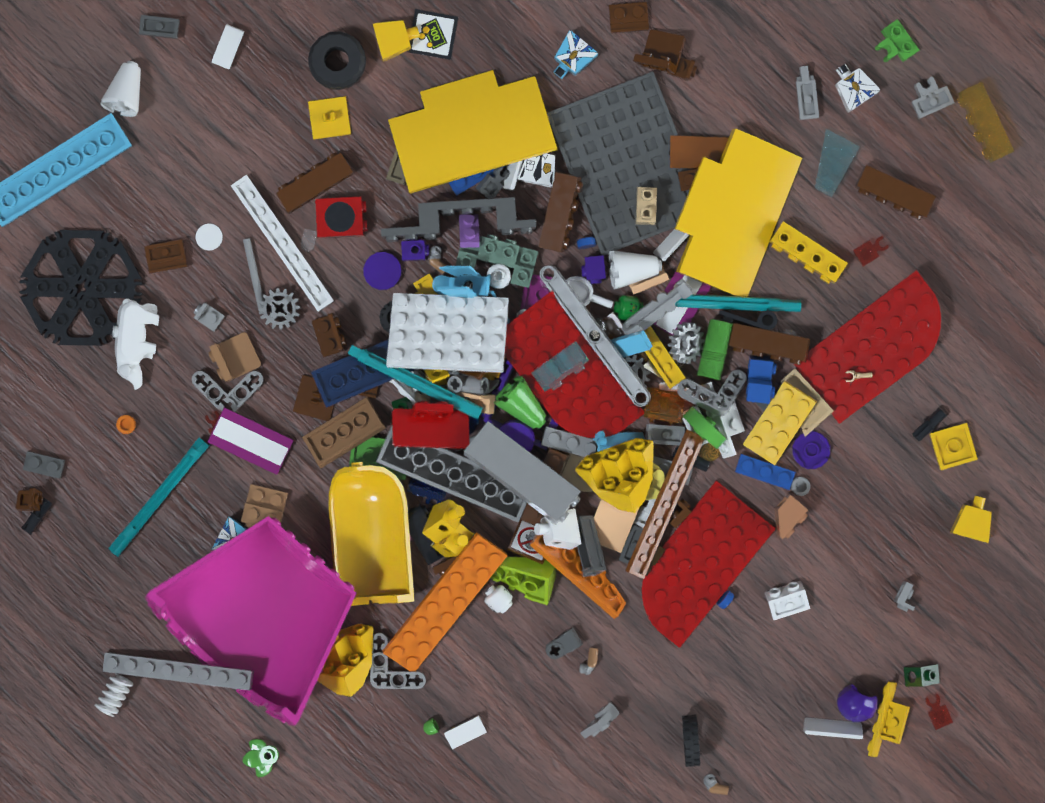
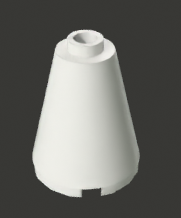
(124, 91)
(632, 268)

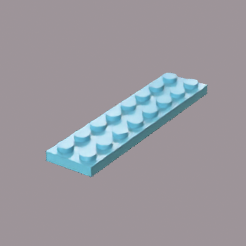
(61, 168)

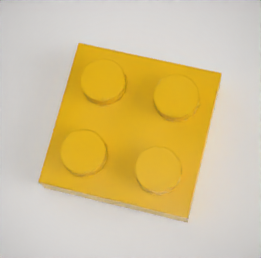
(953, 446)

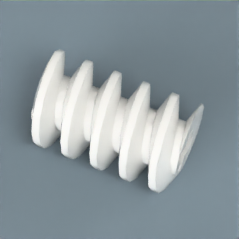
(114, 695)

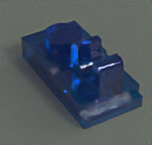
(423, 489)

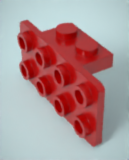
(430, 426)

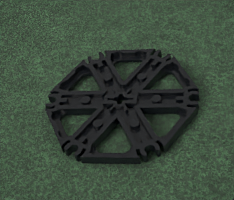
(71, 272)

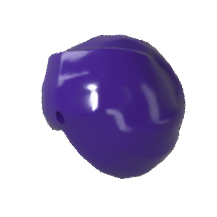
(854, 705)

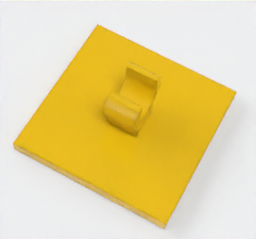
(329, 118)

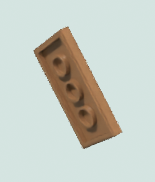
(343, 432)

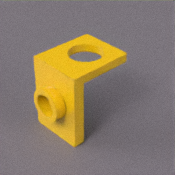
(437, 376)

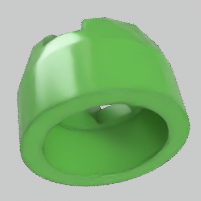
(431, 727)

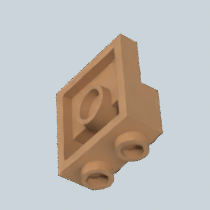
(263, 503)

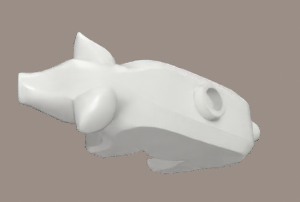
(130, 339)

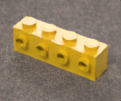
(807, 252)

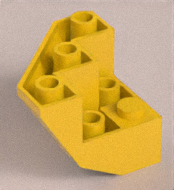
(620, 473)
(348, 660)

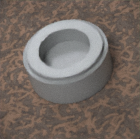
(800, 486)

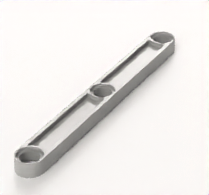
(603, 347)

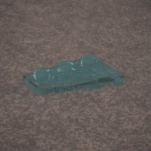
(834, 162)

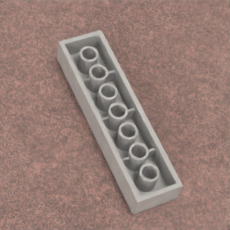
(453, 475)

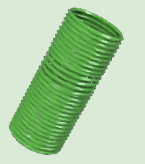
(716, 341)

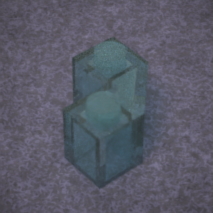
(561, 365)

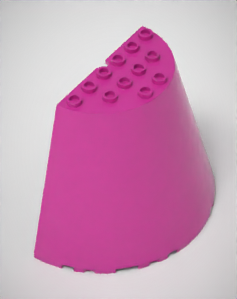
(262, 610)

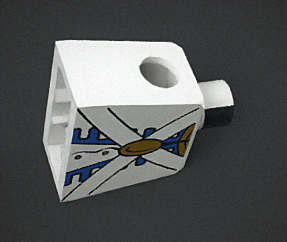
(854, 87)

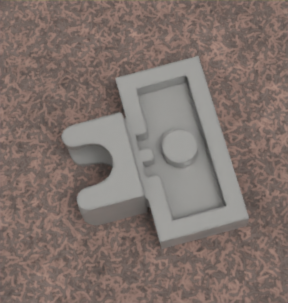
(931, 99)
(602, 721)

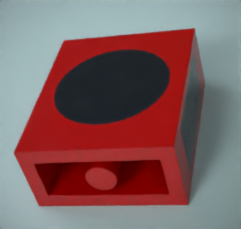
(340, 217)

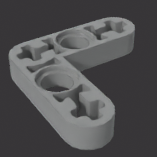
(231, 396)
(714, 399)
(383, 670)

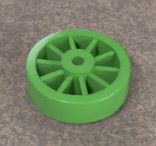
(704, 427)

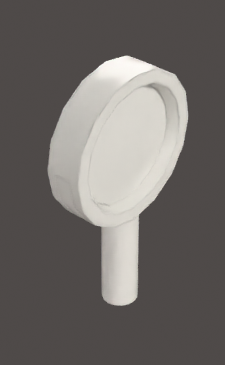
(585, 292)

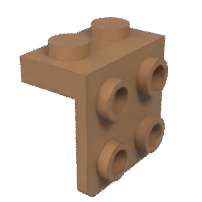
(234, 357)

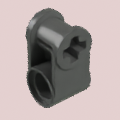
(567, 643)

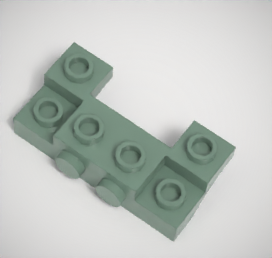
(500, 252)

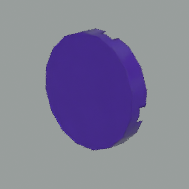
(382, 271)
(519, 433)
(811, 450)

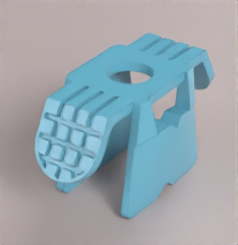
(455, 285)

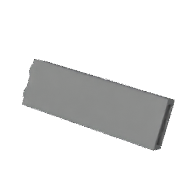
(522, 473)

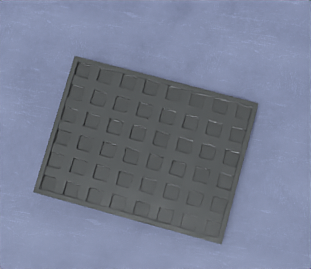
(615, 146)

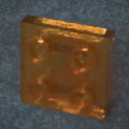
(664, 406)

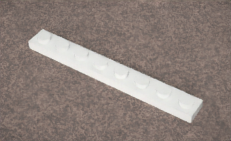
(282, 243)

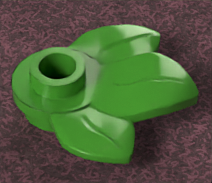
(258, 759)

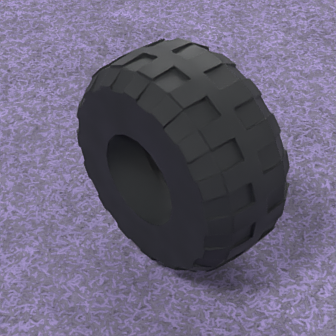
(337, 79)

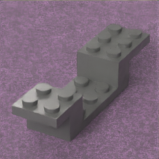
(430, 221)

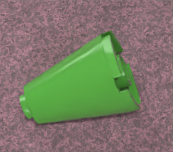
(521, 403)

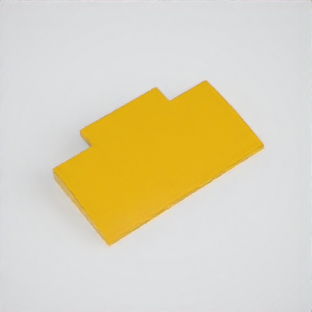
(471, 130)
(734, 212)

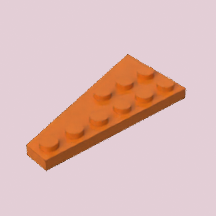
(595, 587)

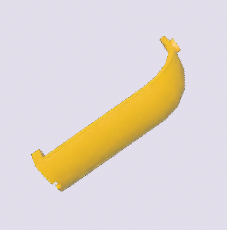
(371, 534)

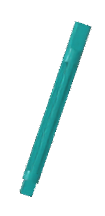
(739, 303)
(416, 382)
(158, 497)

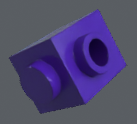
(414, 250)
(594, 269)

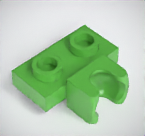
(897, 42)

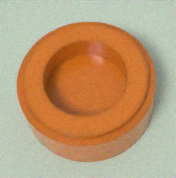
(126, 424)

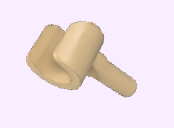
(858, 375)

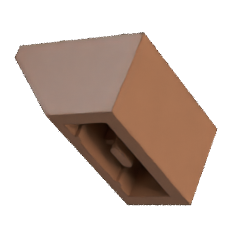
(787, 515)

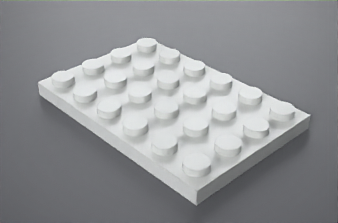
(447, 332)

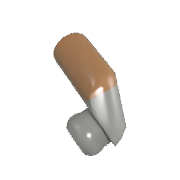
(435, 258)
(592, 662)
(713, 786)

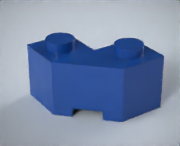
(759, 379)

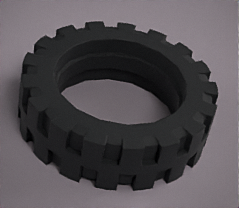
(691, 740)

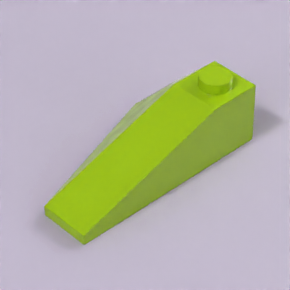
(527, 577)

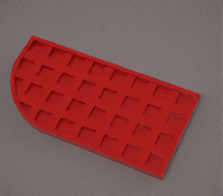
(881, 340)
(585, 400)
(701, 562)

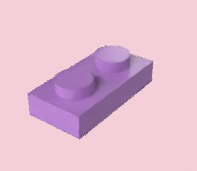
(469, 231)

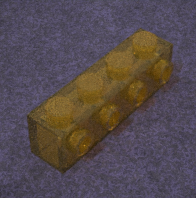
(985, 122)

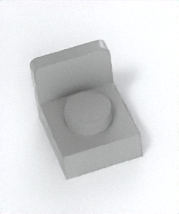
(208, 316)
(905, 592)

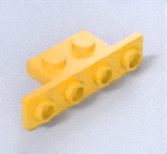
(890, 720)

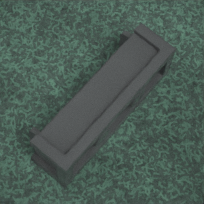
(590, 549)

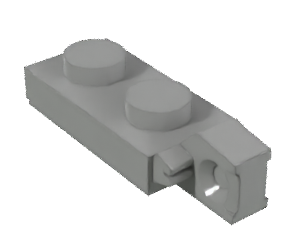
(806, 95)

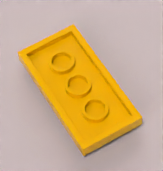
(779, 422)

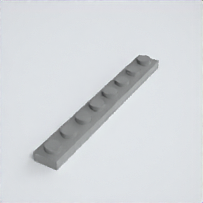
(585, 446)
(178, 671)

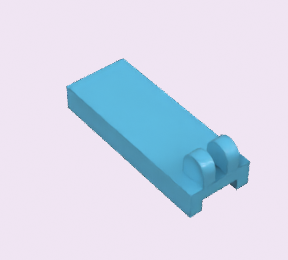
(632, 343)
(606, 442)

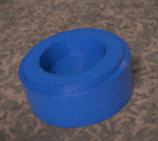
(587, 242)
(725, 599)

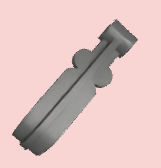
(656, 308)

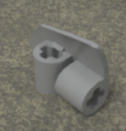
(468, 384)

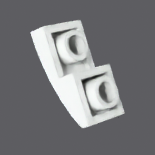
(227, 46)

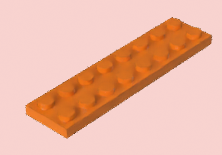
(445, 603)

